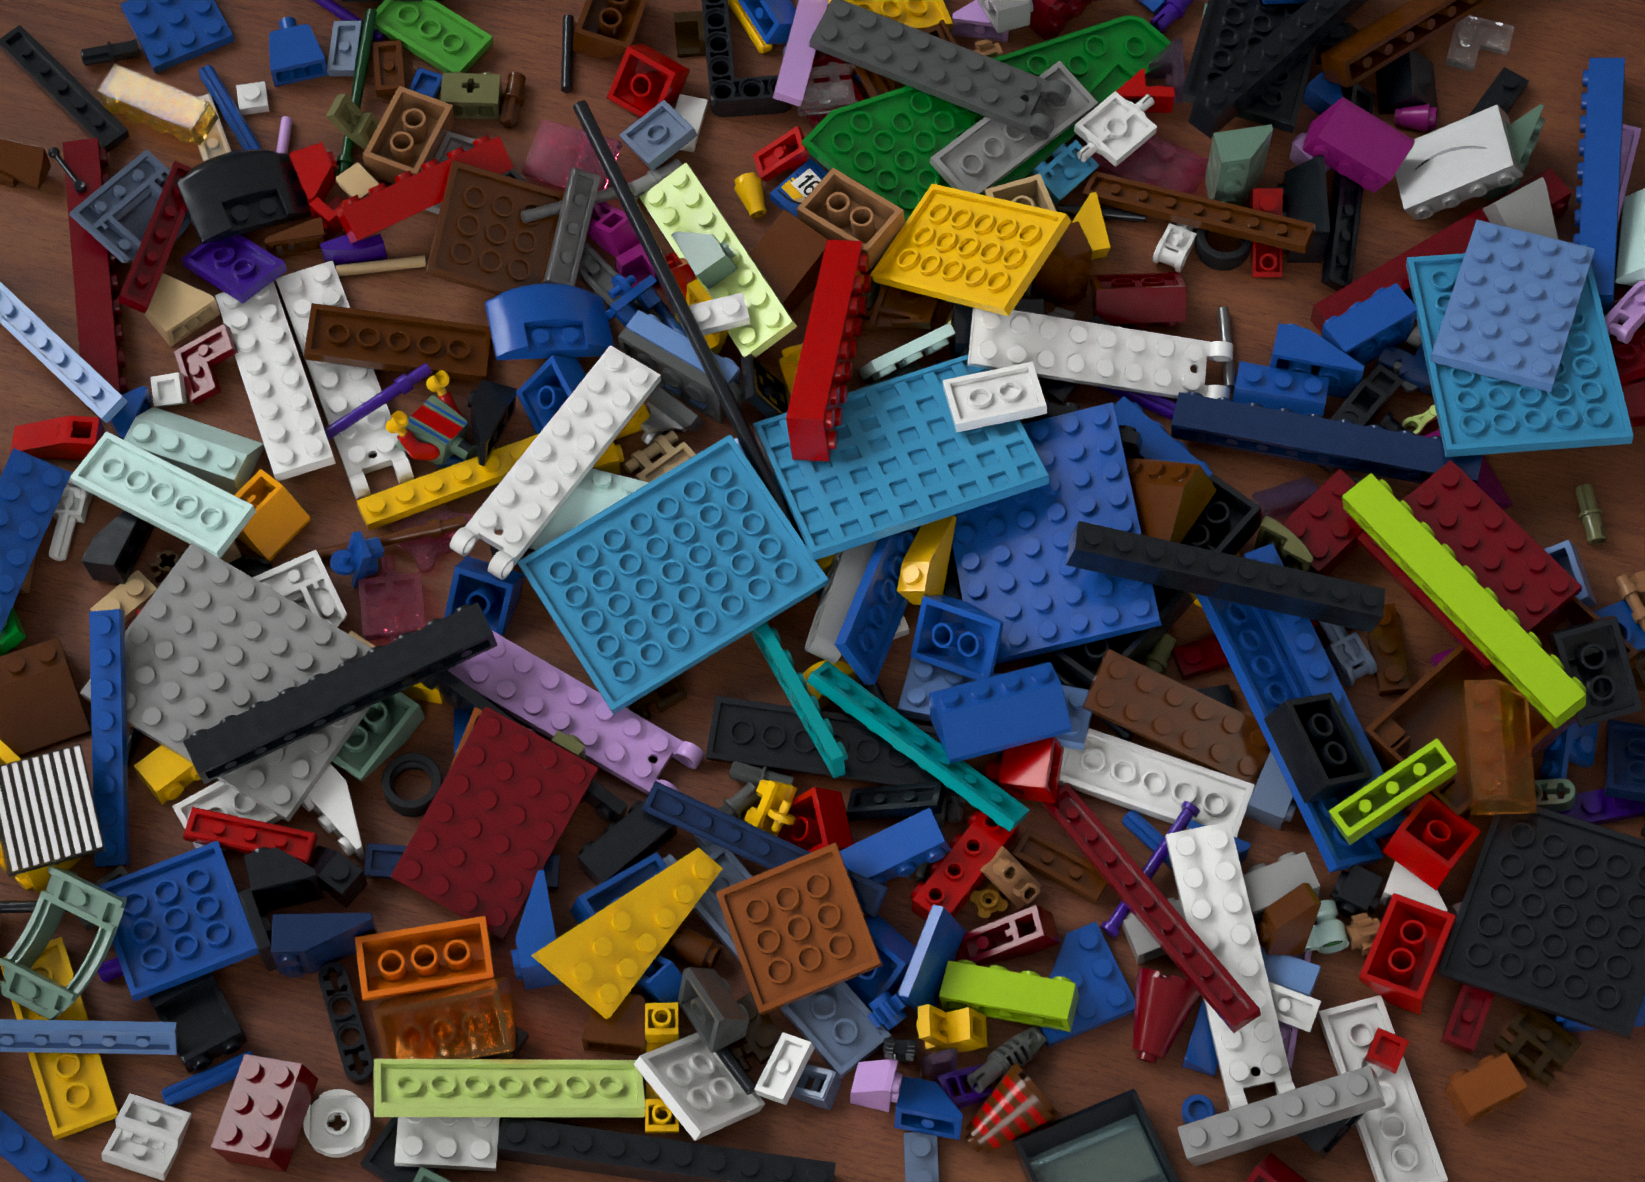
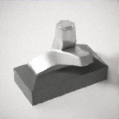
(668, 415)

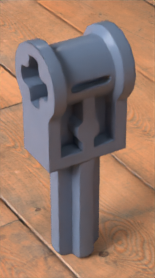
(1348, 652)

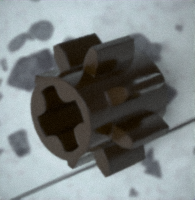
(164, 563)

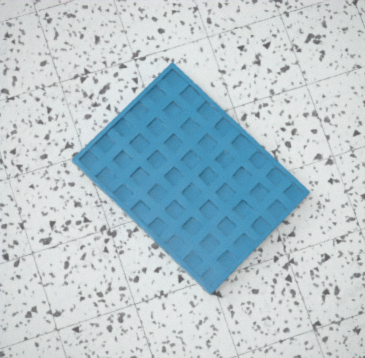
(898, 463)

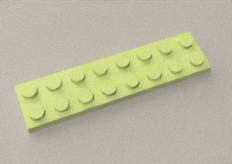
(685, 206)
(507, 1088)

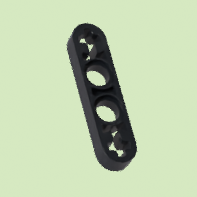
(347, 1022)

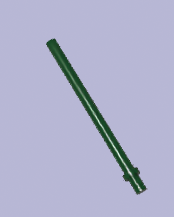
(345, 159)

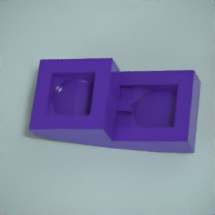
(343, 252)

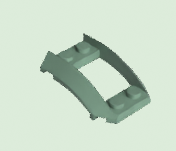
(81, 898)

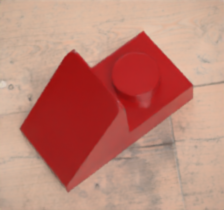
(1135, 90)
(781, 154)

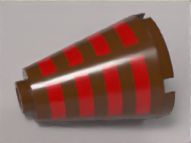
(1009, 1112)

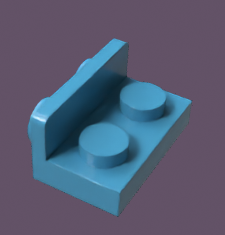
(1065, 171)

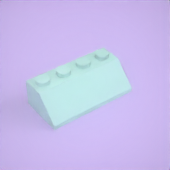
(1631, 247)
(196, 448)

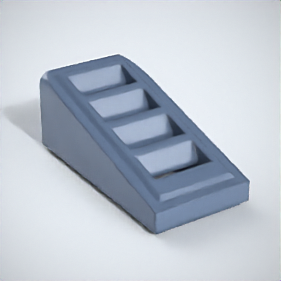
(822, 1077)

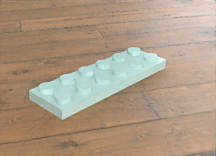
(163, 494)

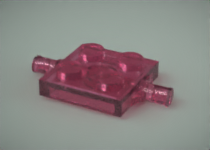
(391, 603)

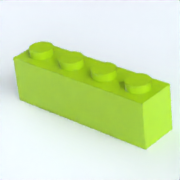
(1393, 791)
(1010, 995)

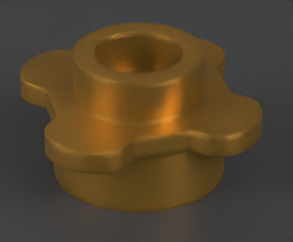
(986, 910)

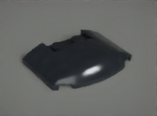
(242, 194)

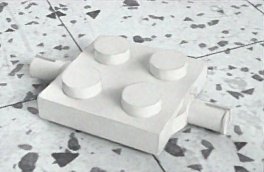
(1115, 128)

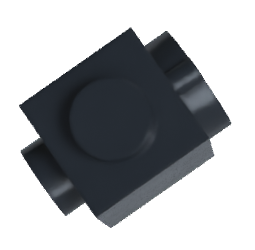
(1356, 891)

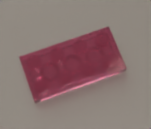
(1160, 165)

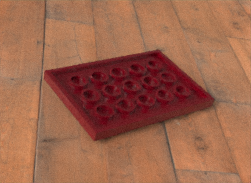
(1490, 545)
(494, 822)

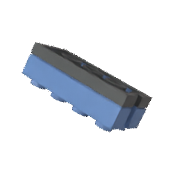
(674, 358)

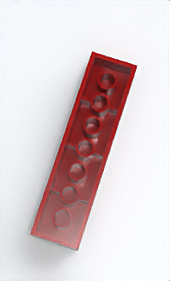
(828, 351)

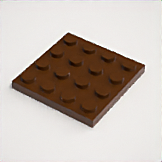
(482, 231)

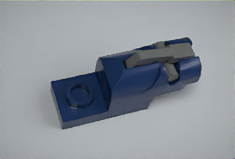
(1407, 367)

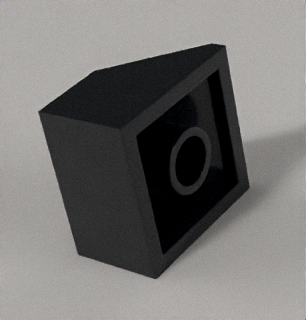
(280, 879)

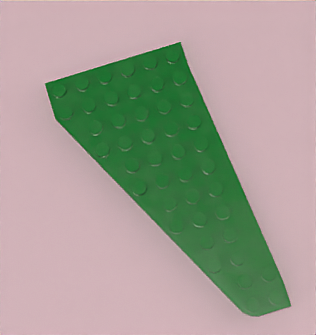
(895, 134)

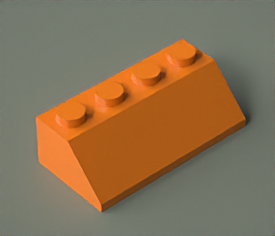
(424, 958)

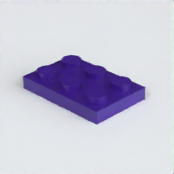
(235, 266)

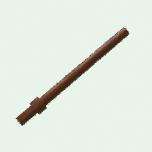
(434, 528)

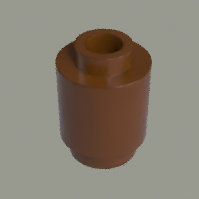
(695, 949)

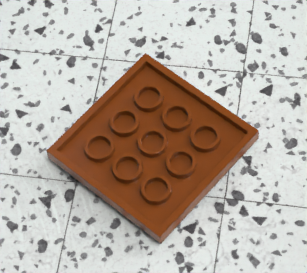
(799, 928)

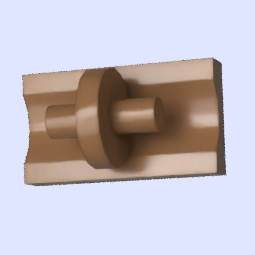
(1011, 878)

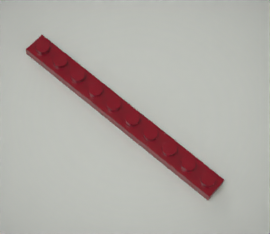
(1153, 910)

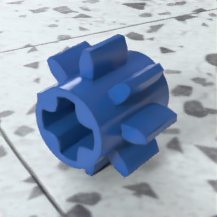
(887, 1010)

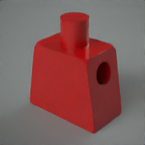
(1029, 770)

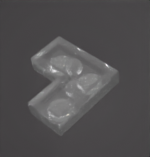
(1475, 34)

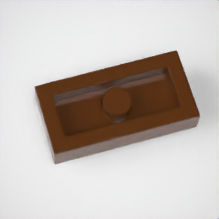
(388, 67)

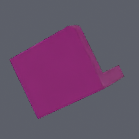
(635, 263)

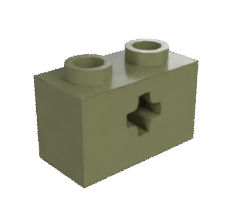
(473, 94)

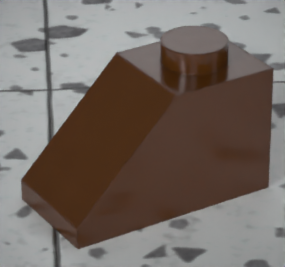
(1289, 922)

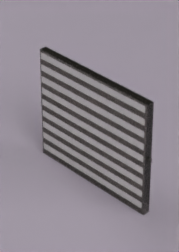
(47, 811)

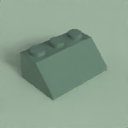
(1237, 163)

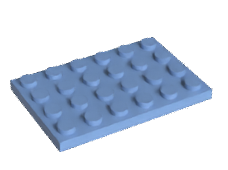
(1513, 305)

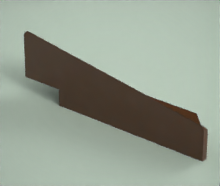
(23, 164)

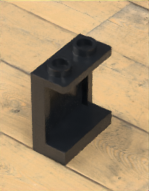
(203, 1021)

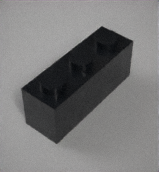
(624, 844)

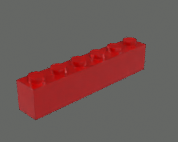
(418, 191)

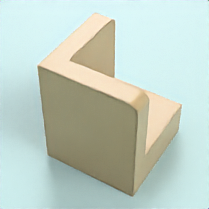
(356, 181)

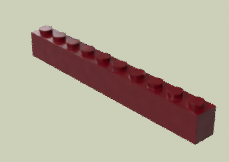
(1448, 241)
(93, 271)

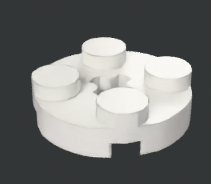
(350, 1137)

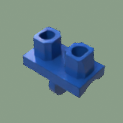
(643, 292)
(358, 558)

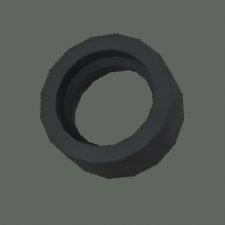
(1217, 259)
(405, 763)

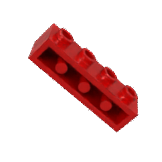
(960, 870)

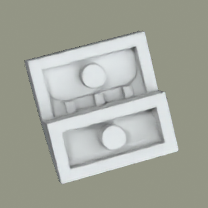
(146, 1137)

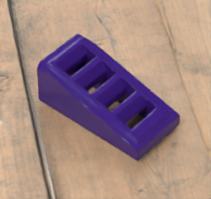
(958, 1076)

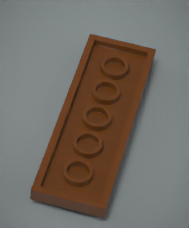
(396, 342)
(1177, 718)

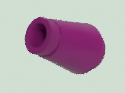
(1417, 117)

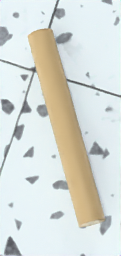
(381, 265)

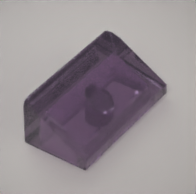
(1285, 497)

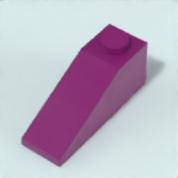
(611, 229)

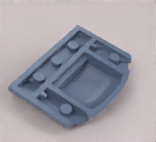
(123, 206)

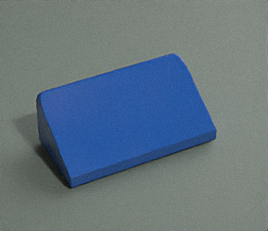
(1201, 1050)

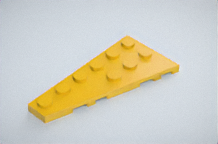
(618, 944)

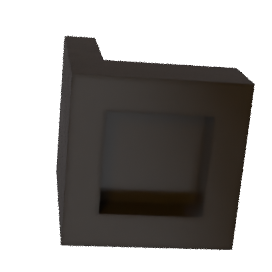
(689, 34)

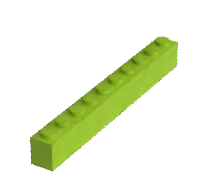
(1465, 601)

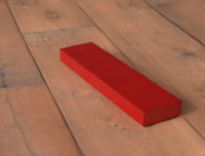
(247, 834)

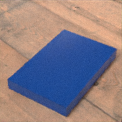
(935, 947)

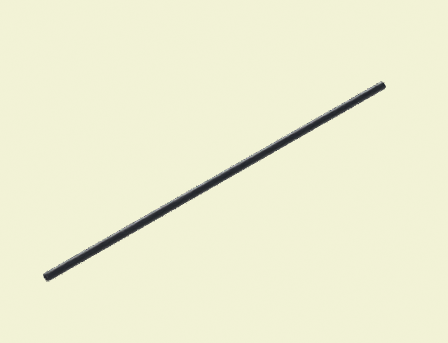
(688, 321)

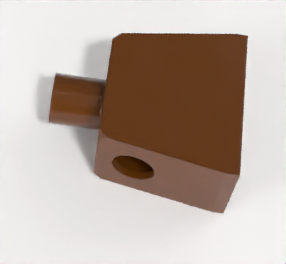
(621, 1032)

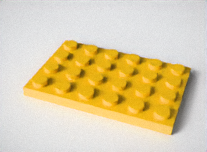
(970, 249)

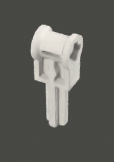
(1175, 246)
(70, 509)

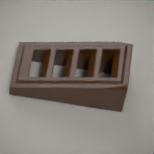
(298, 239)

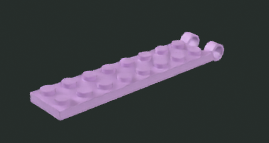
(556, 701)

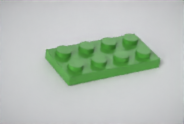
(433, 33)

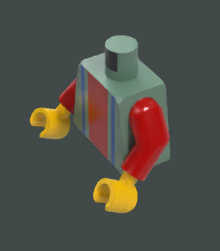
(434, 428)

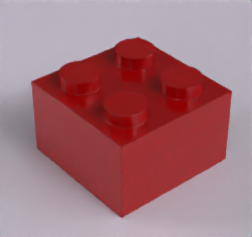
(1431, 841)

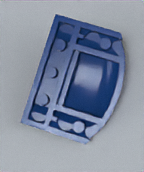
(548, 321)

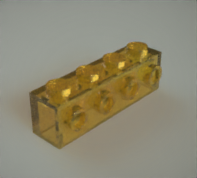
(157, 105)

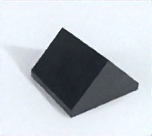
(1406, 83)

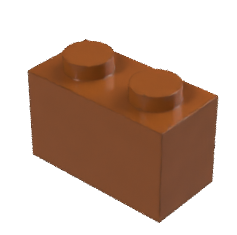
(1485, 1087)

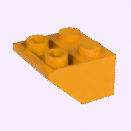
(276, 516)

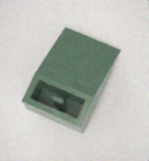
(1523, 138)

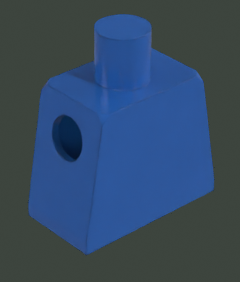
(295, 53)

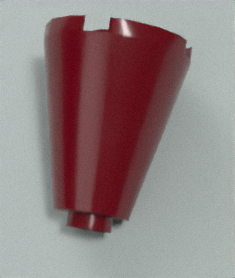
(1159, 1012)

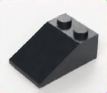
(1599, 659)

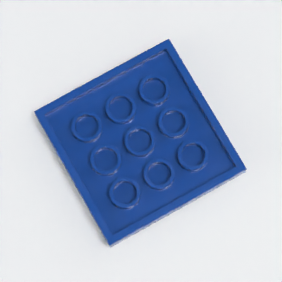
(179, 921)

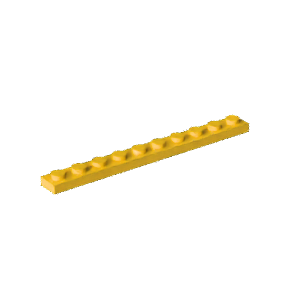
(455, 481)

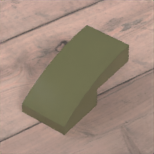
(351, 120)

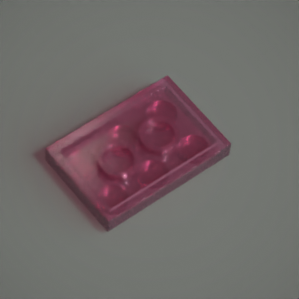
(561, 148)

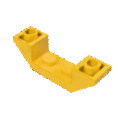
(660, 1030)

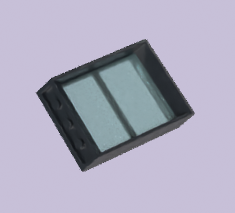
(1097, 1145)

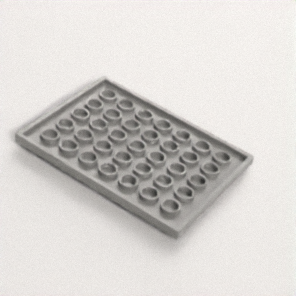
(215, 648)

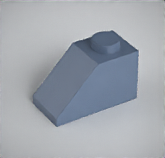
(1271, 797)

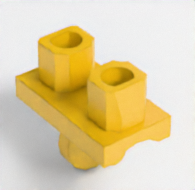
(773, 807)

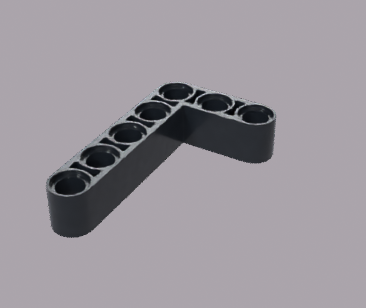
(721, 62)

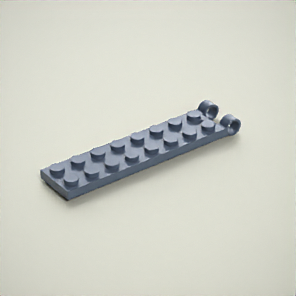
(830, 1018)

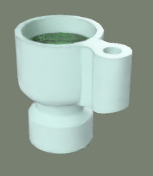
(1329, 933)

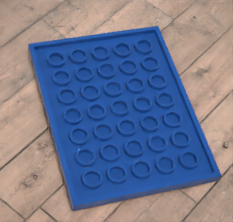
(1017, 548)

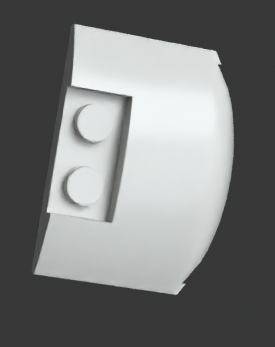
(308, 585)

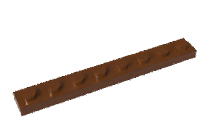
(1201, 212)

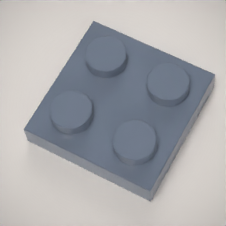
(658, 135)

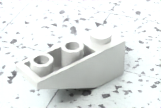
(334, 805)

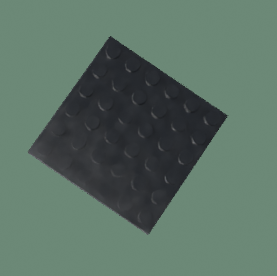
(1555, 920)

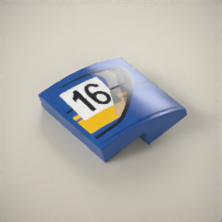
(797, 186)

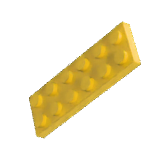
(70, 1084)

